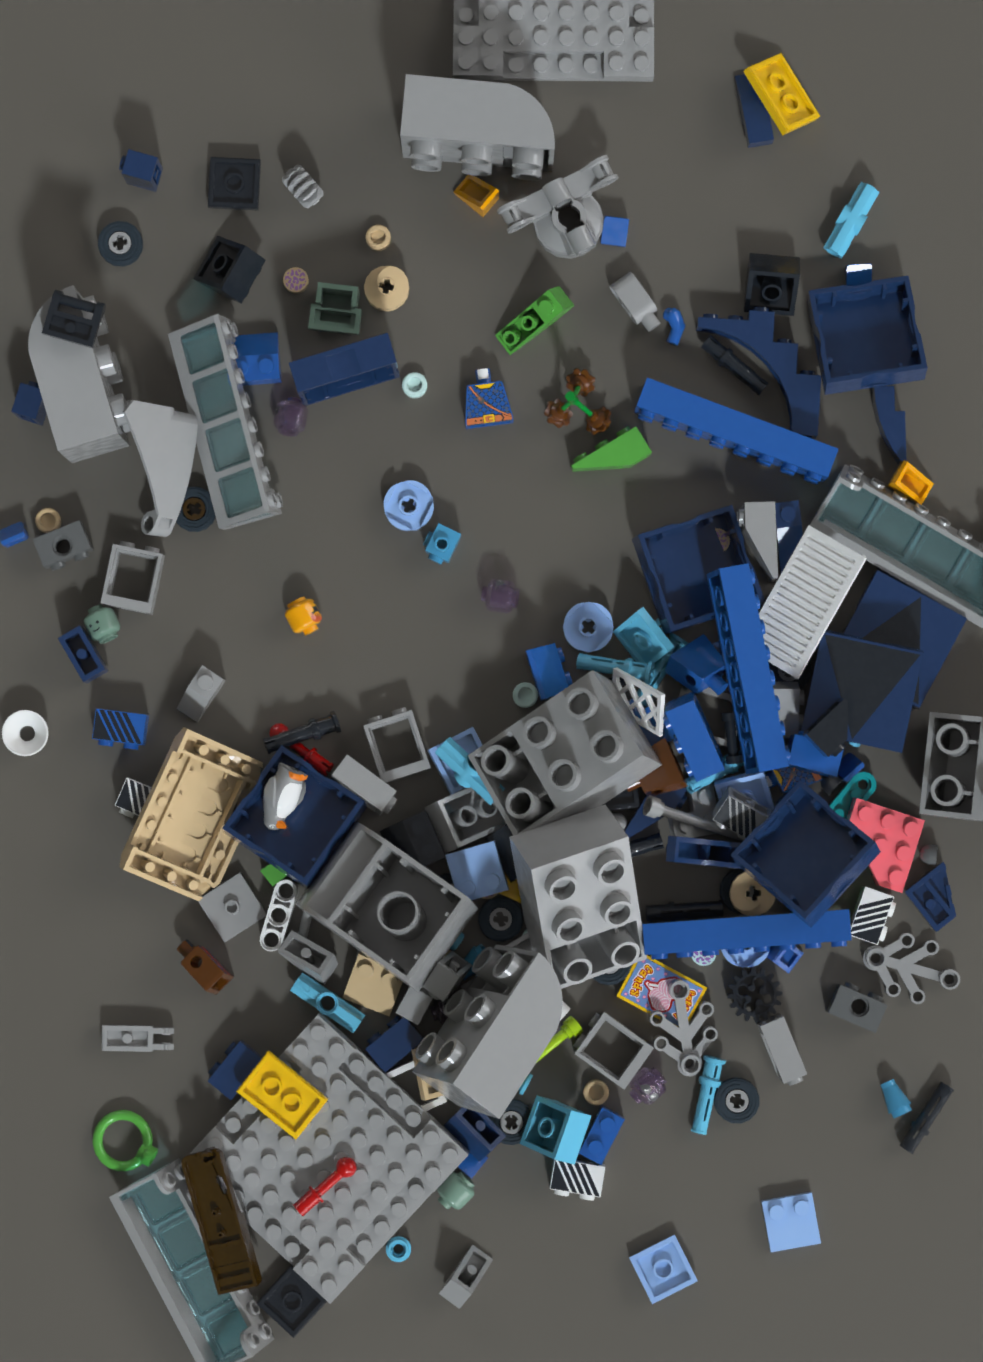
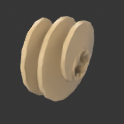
(397, 281)
(744, 903)

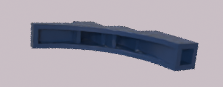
(780, 357)
(701, 851)

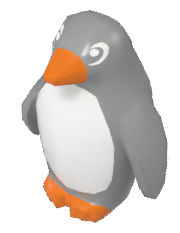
(283, 795)

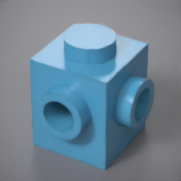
(441, 544)

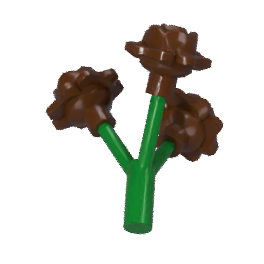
(579, 383)

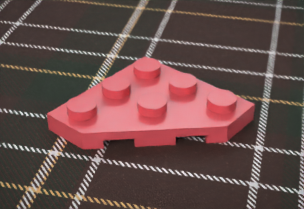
(895, 837)

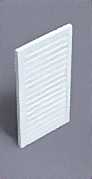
(807, 598)

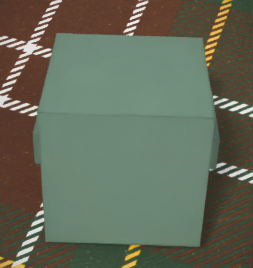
(336, 309)

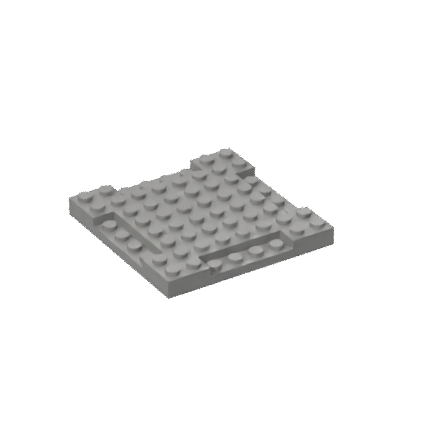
(554, 40)
(368, 1117)

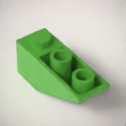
(534, 319)
(620, 453)

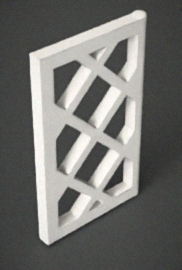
(647, 690)

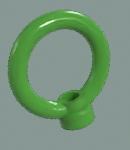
(145, 1154)

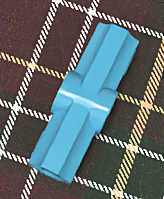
(851, 220)
(464, 770)
(313, 992)

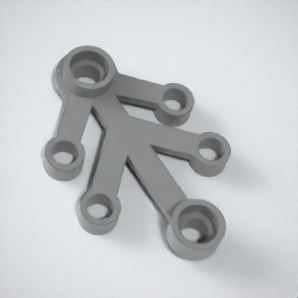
(906, 967)
(684, 1031)

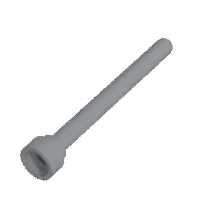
(655, 808)

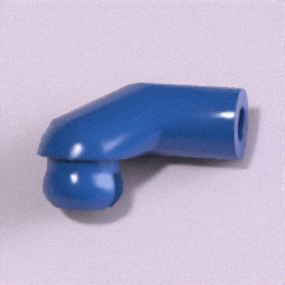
(677, 325)

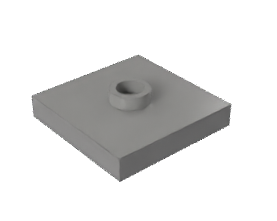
(232, 907)

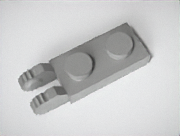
(134, 1038)

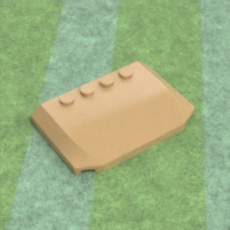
(182, 820)

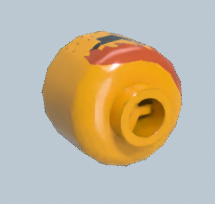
(303, 615)

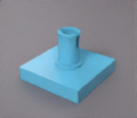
(643, 637)

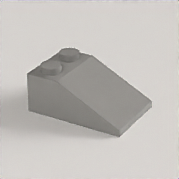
(759, 531)
(463, 819)

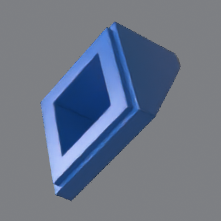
(614, 231)
(858, 274)
(13, 534)
(849, 767)
(785, 958)
(471, 1165)

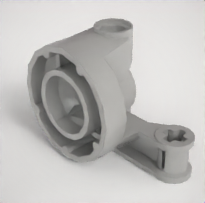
(572, 192)

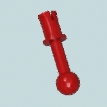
(311, 756)
(345, 1168)

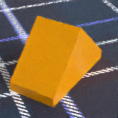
(477, 194)
(910, 482)

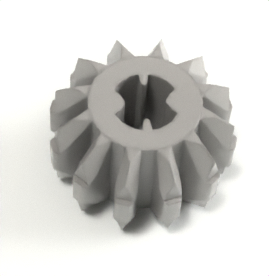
(302, 186)

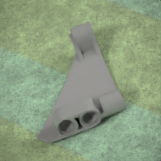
(167, 452)

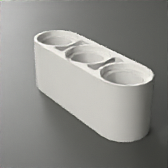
(270, 924)

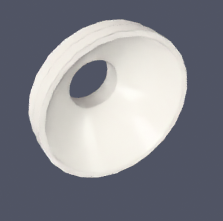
(12, 729)

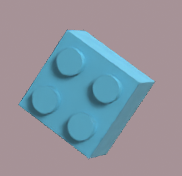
(555, 1129)

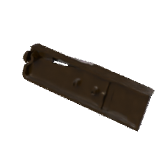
(221, 1222)

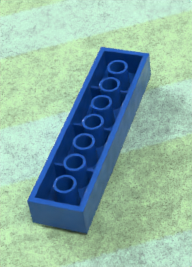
(735, 431)
(748, 668)
(744, 932)

